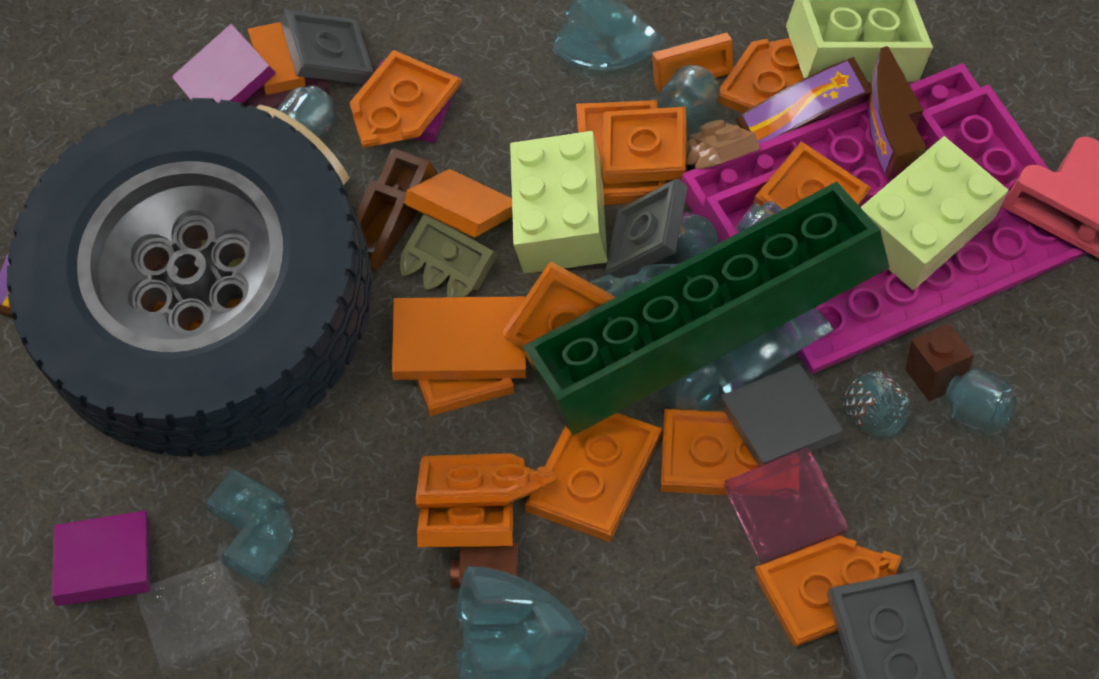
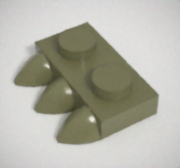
(446, 255)

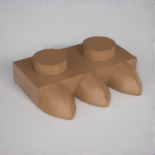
(719, 143)

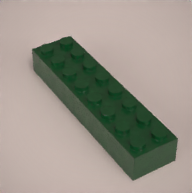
(706, 307)

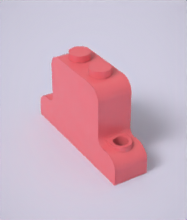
(1065, 199)

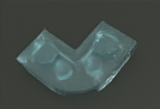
(263, 522)

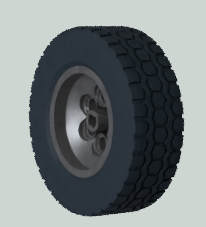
(144, 198)

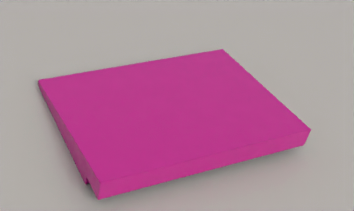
(884, 307)

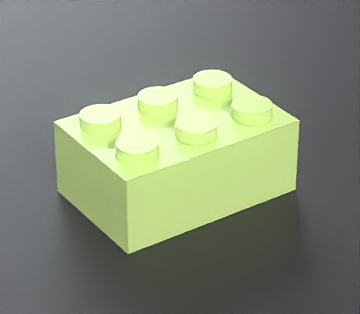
(842, 29)
(558, 202)
(933, 210)

